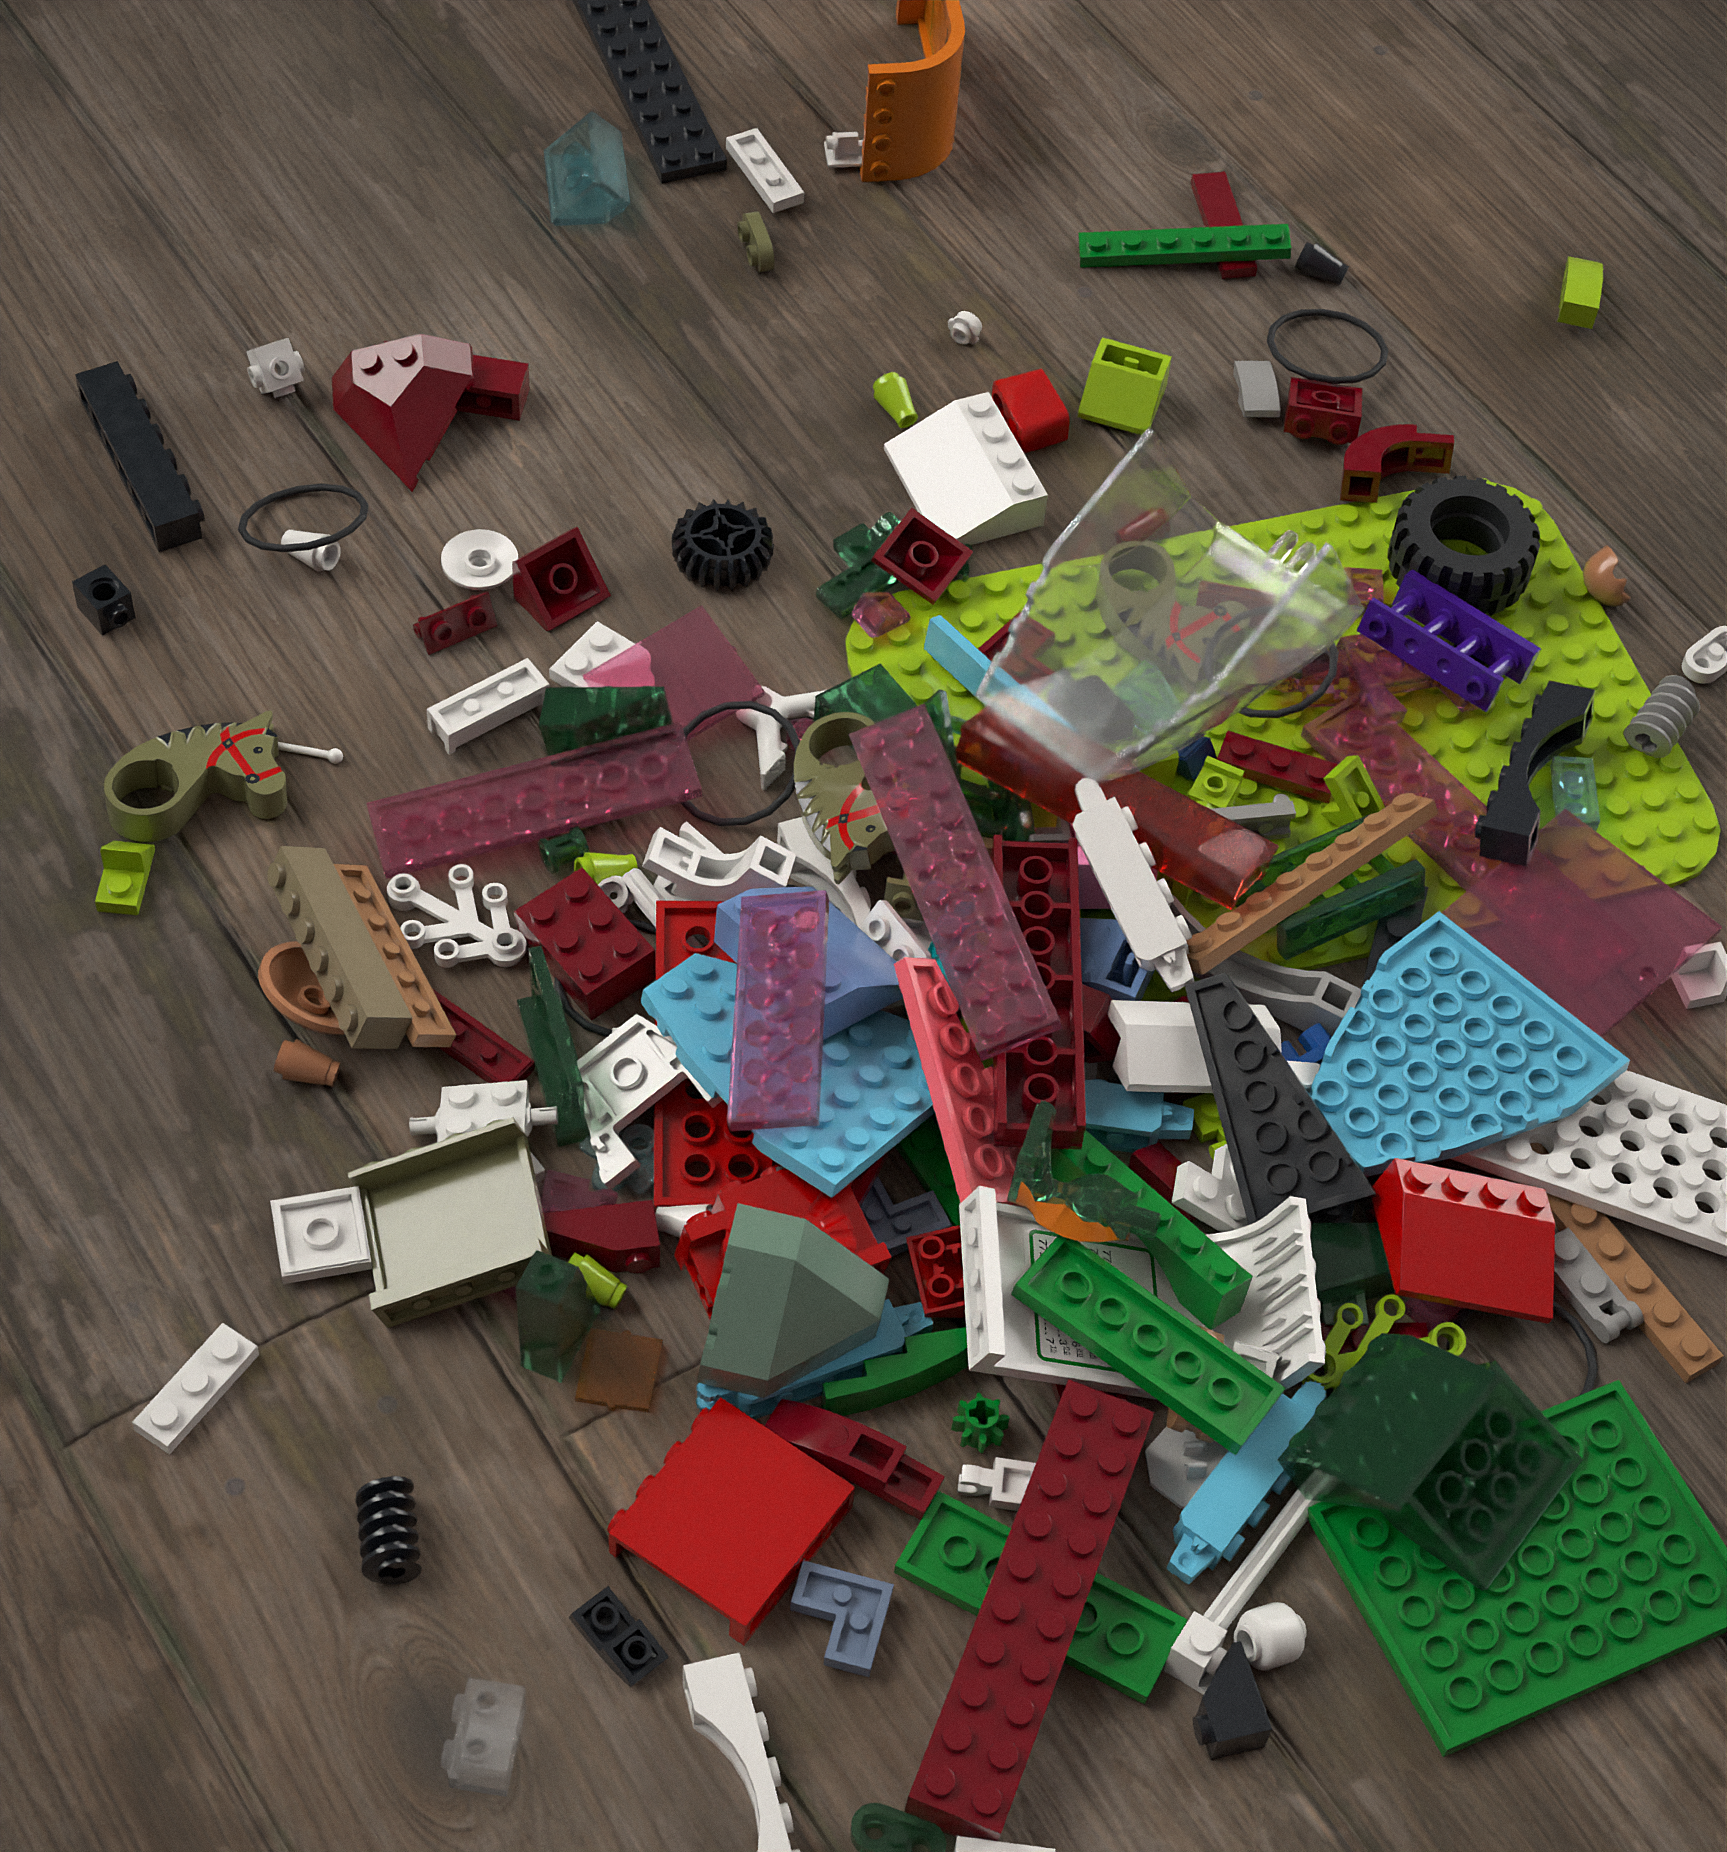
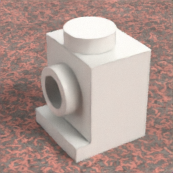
(1197, 1653)

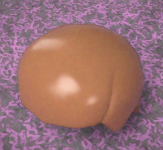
(1600, 579)

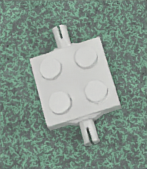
(476, 1105)

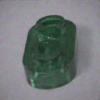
(899, 1830)

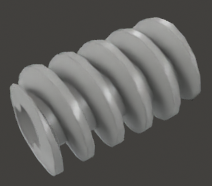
(1663, 717)

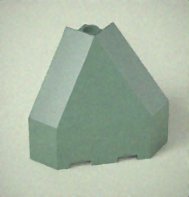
(786, 1304)

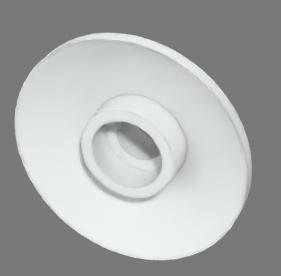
(478, 559)

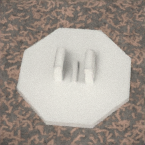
(1181, 1464)

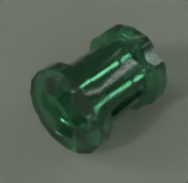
(562, 849)

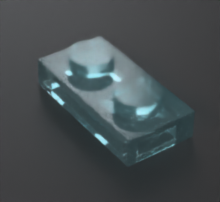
(1575, 788)

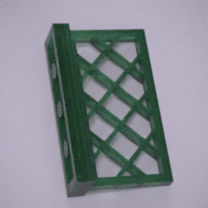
(553, 1052)

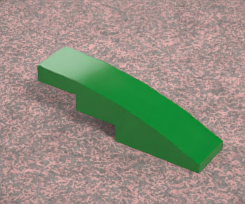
(887, 1379)

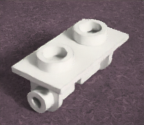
(843, 150)

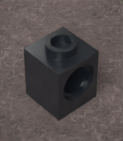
(103, 599)

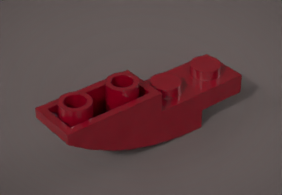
(858, 1455)

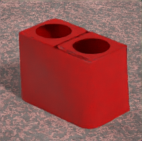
(1032, 410)

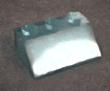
(587, 174)

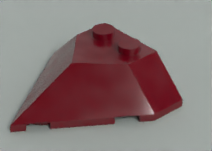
(403, 397)

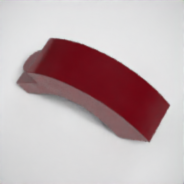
(1388, 452)

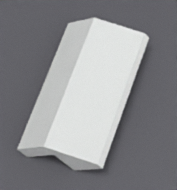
(1162, 1046)

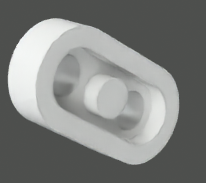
(1707, 658)

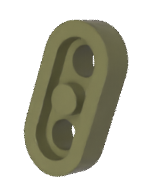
(758, 242)

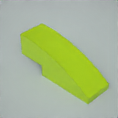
(1580, 292)

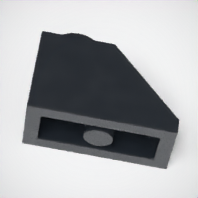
(1232, 1710)

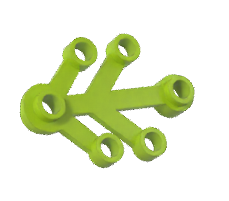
(1337, 1365)

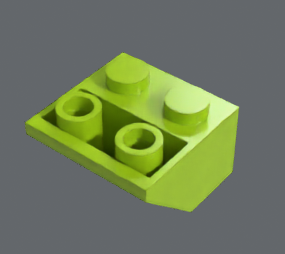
(1124, 386)

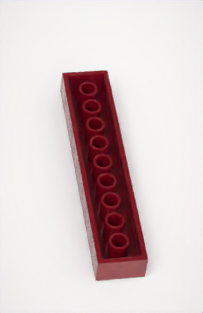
(1029, 1615)

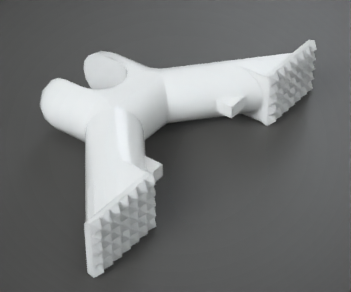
(770, 747)

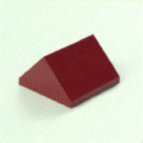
(558, 580)

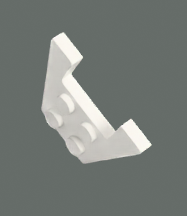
(623, 1081)

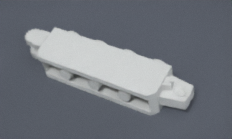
(1130, 886)

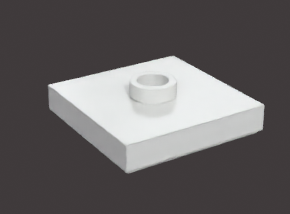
(321, 1235)

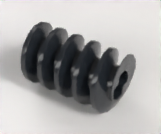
(387, 1531)

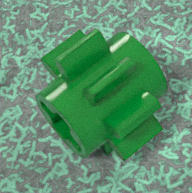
(979, 1435)

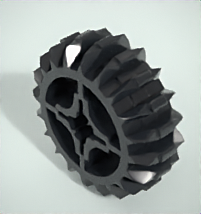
(722, 544)

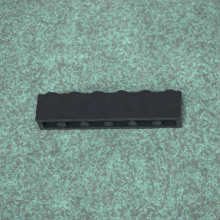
(139, 456)

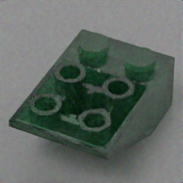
(594, 715)

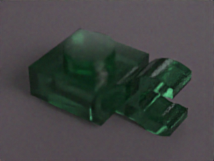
(862, 541)

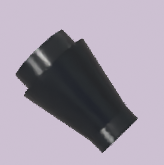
(1320, 264)

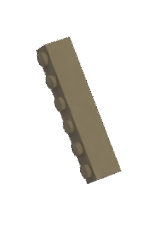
(339, 948)

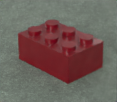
(587, 943)

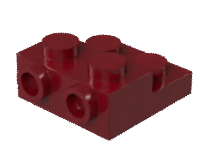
(1323, 411)

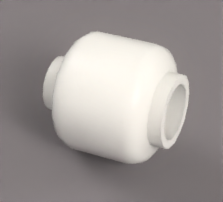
(1271, 1635)

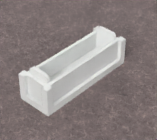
(487, 704)

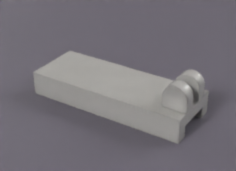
(1265, 819)

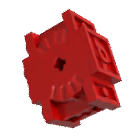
(777, 1190)

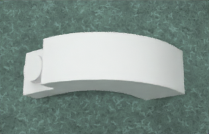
(717, 876)

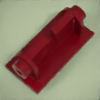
(456, 623)

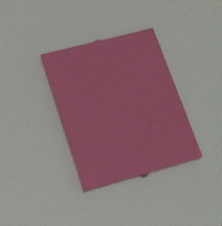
(692, 665)

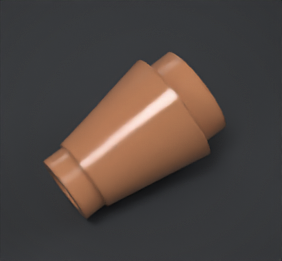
(305, 1064)

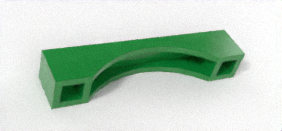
(1199, 1271)

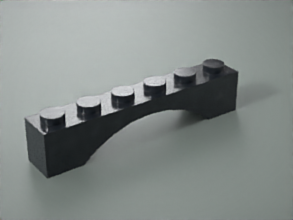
(1512, 817)

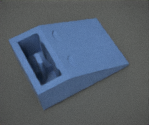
(1109, 961)

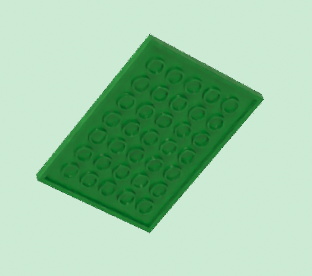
(1595, 1591)

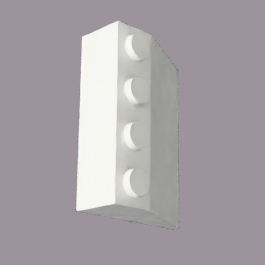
(969, 472)

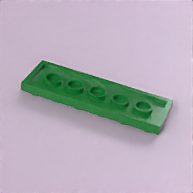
(1148, 1342)
(1119, 1632)

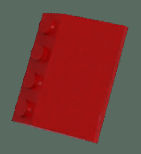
(1467, 1240)

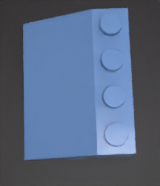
(857, 969)

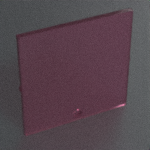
(1584, 923)

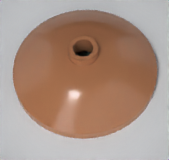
(296, 990)

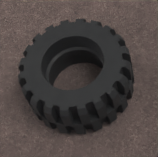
(1473, 514)

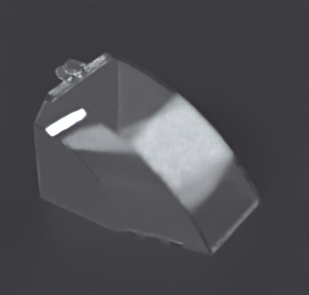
(1158, 624)

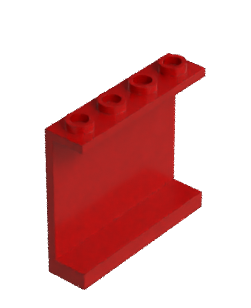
(733, 1515)

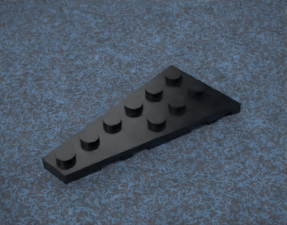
(1267, 1116)

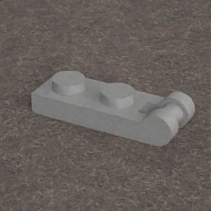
(1591, 1289)

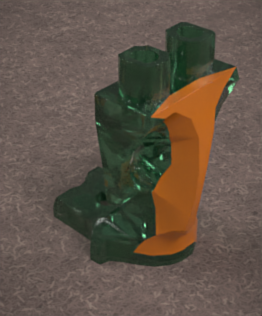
(1083, 1209)

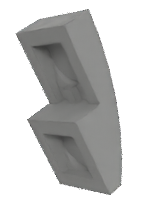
(1257, 389)

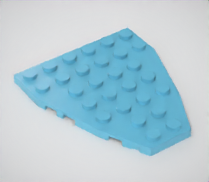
(1453, 1054)
(868, 1076)

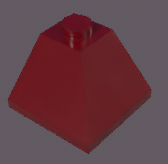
(922, 556)

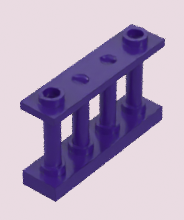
(1457, 622)

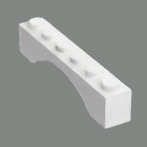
(815, 870)
(724, 1713)

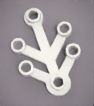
(459, 922)

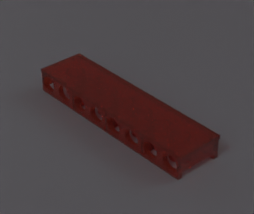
(1183, 835)

